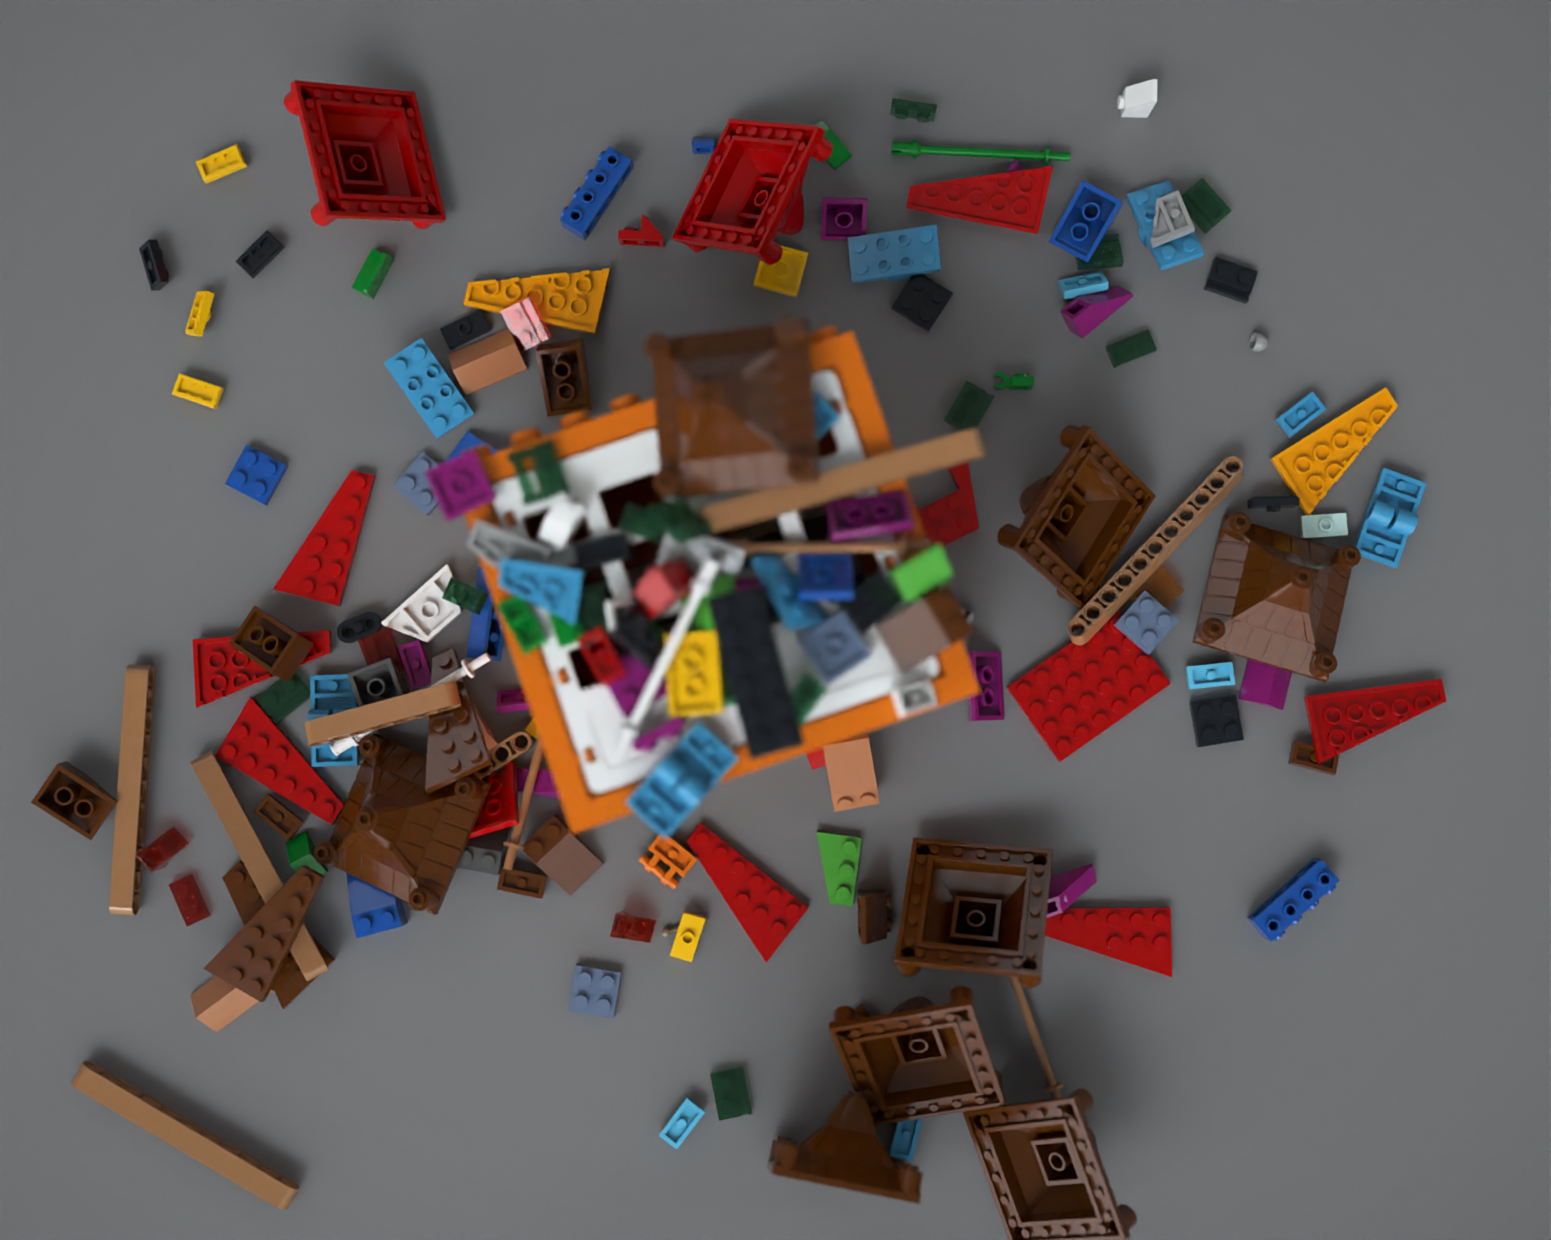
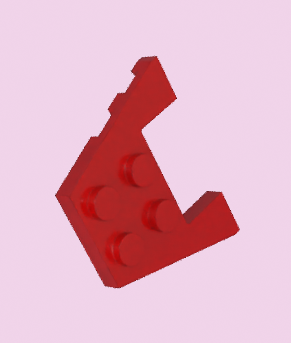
(953, 514)

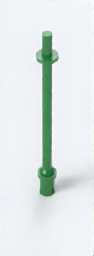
(915, 149)

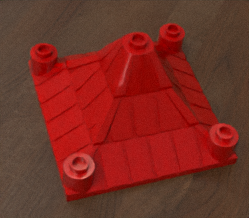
(366, 153)
(752, 188)

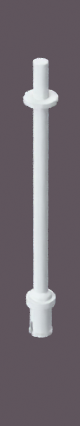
(700, 587)
(467, 669)

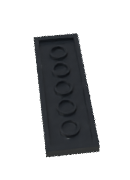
(755, 672)

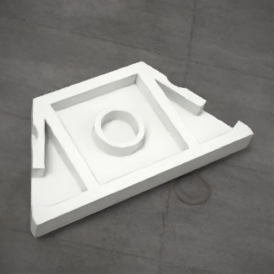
(426, 611)

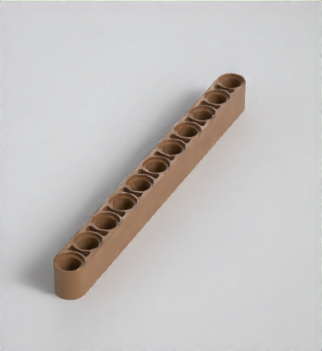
(844, 481)
(1157, 540)
(132, 789)
(253, 854)
(185, 1135)

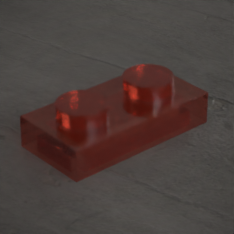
(189, 900)

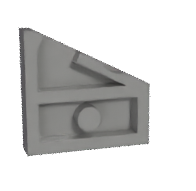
(1170, 219)

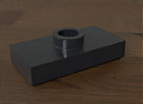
(260, 254)
(465, 329)
(1274, 503)
(602, 551)

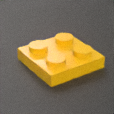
(785, 275)

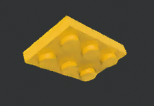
(695, 676)

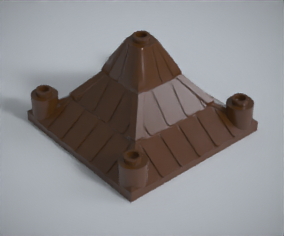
(734, 410)
(1078, 516)
(1275, 598)
(397, 830)
(975, 909)
(919, 1059)
(847, 1156)
(1048, 1170)

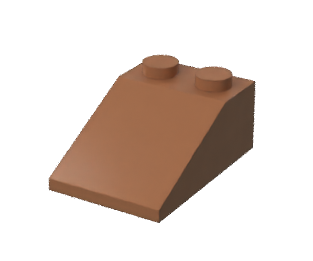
(851, 773)

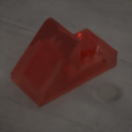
(161, 850)
(632, 927)

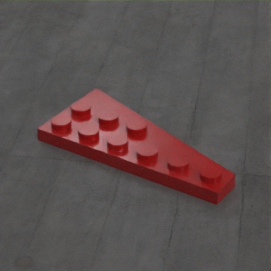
(1001, 199)
(327, 554)
(225, 670)
(1355, 716)
(273, 760)
(501, 803)
(756, 900)
(1123, 933)

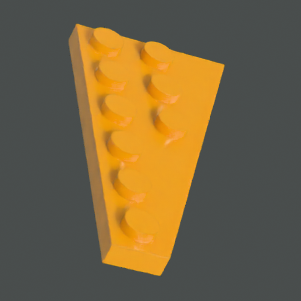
(561, 298)
(1324, 455)

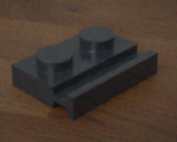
(1230, 280)
(870, 602)
(639, 635)

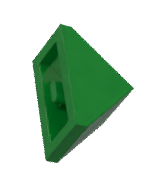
(301, 853)

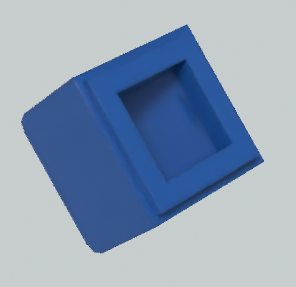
(703, 145)

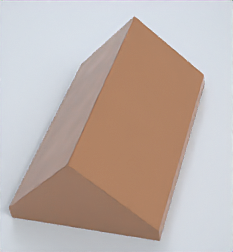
(487, 362)
(220, 1003)

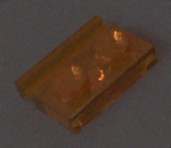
(1160, 587)

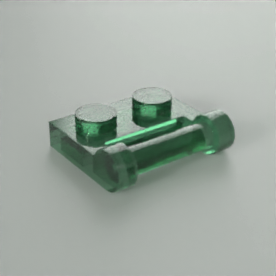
(547, 470)

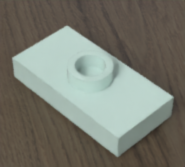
(1323, 525)

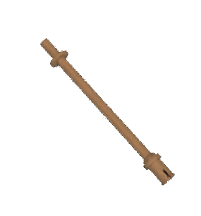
(834, 547)
(514, 844)
(1052, 1086)

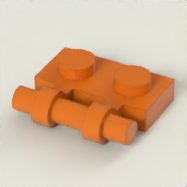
(673, 855)

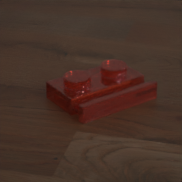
(525, 324)
(381, 647)

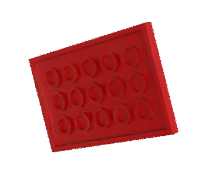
(1087, 688)

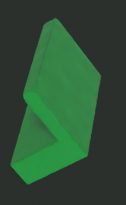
(373, 273)

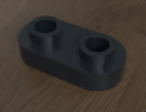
(360, 627)

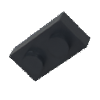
(154, 264)

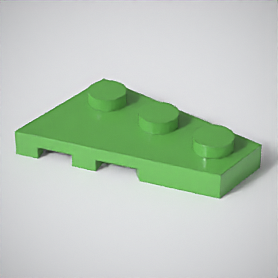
(840, 865)

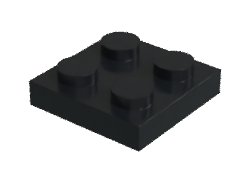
(922, 301)
(1216, 721)

